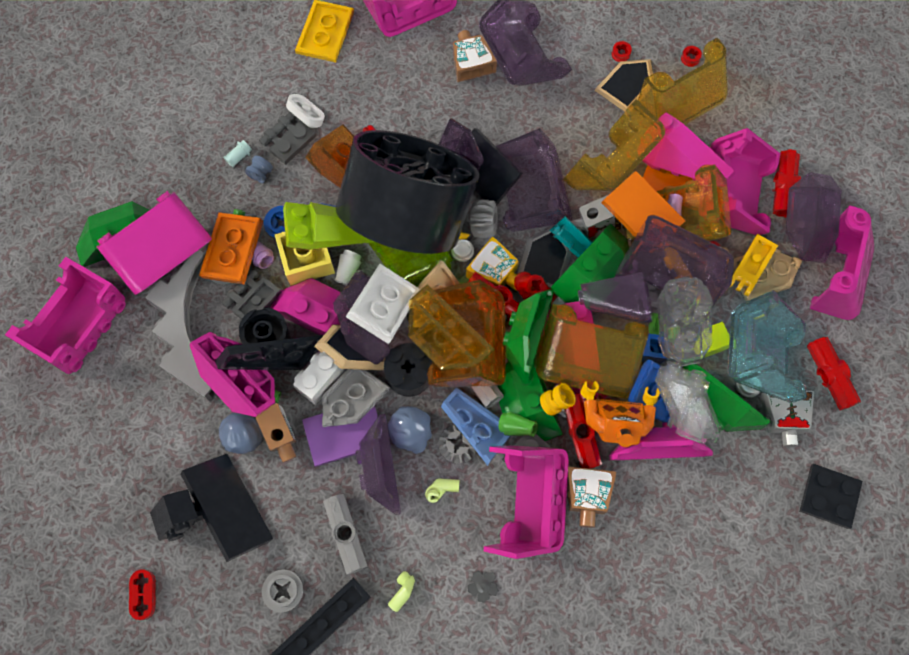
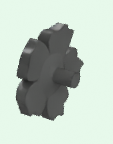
(483, 585)

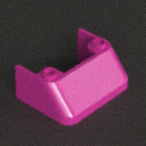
(538, 503)

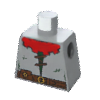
(595, 218)
(788, 417)

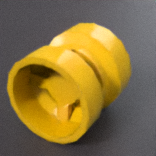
(553, 400)

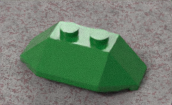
(105, 222)
(594, 264)
(526, 333)
(525, 401)
(730, 409)

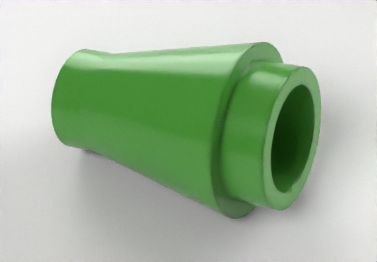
(516, 425)

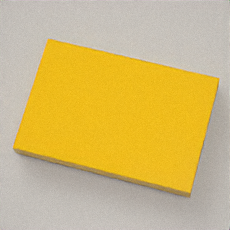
(324, 31)

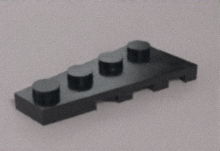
(269, 355)

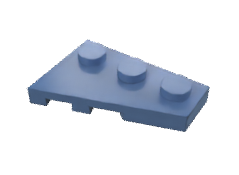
(475, 423)

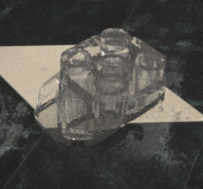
(685, 320)
(688, 402)

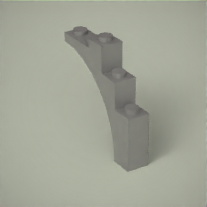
(174, 328)

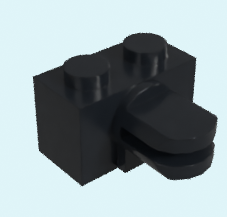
(174, 515)

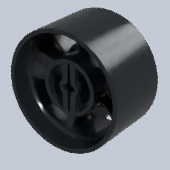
(406, 191)

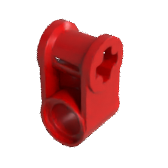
(529, 284)

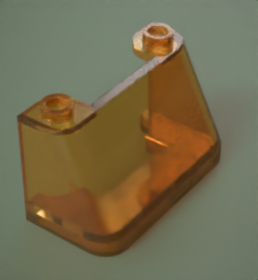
(485, 312)

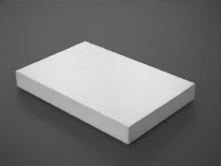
(383, 303)

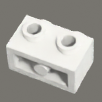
(317, 377)

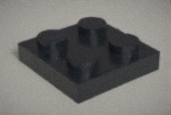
(831, 496)

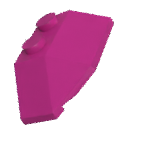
(308, 305)
(241, 390)
(661, 444)

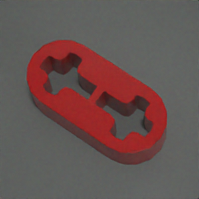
(136, 594)

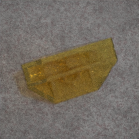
(444, 333)

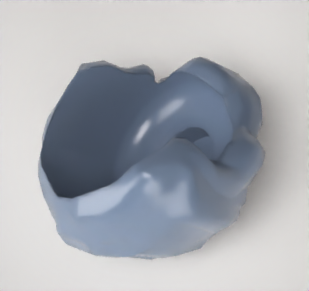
(410, 429)
(240, 433)

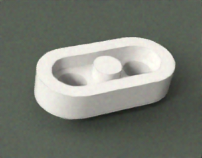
(305, 110)

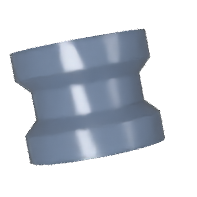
(259, 169)

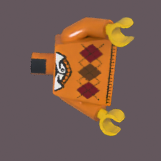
(619, 420)

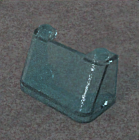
(760, 343)

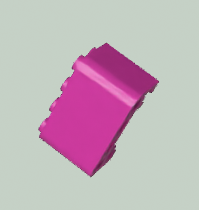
(71, 318)

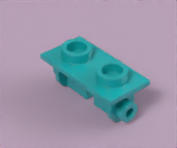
(571, 236)

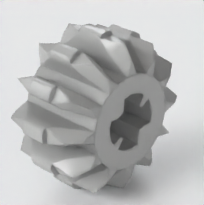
(484, 218)

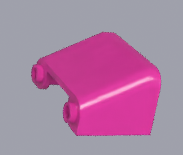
(401, 15)
(751, 161)
(154, 243)
(848, 287)

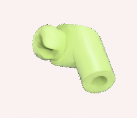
(439, 487)
(404, 592)

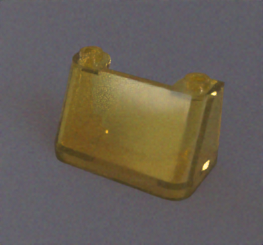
(692, 93)
(634, 137)
(589, 352)

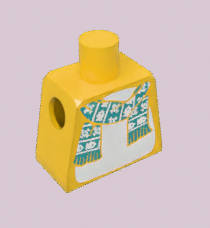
(494, 264)

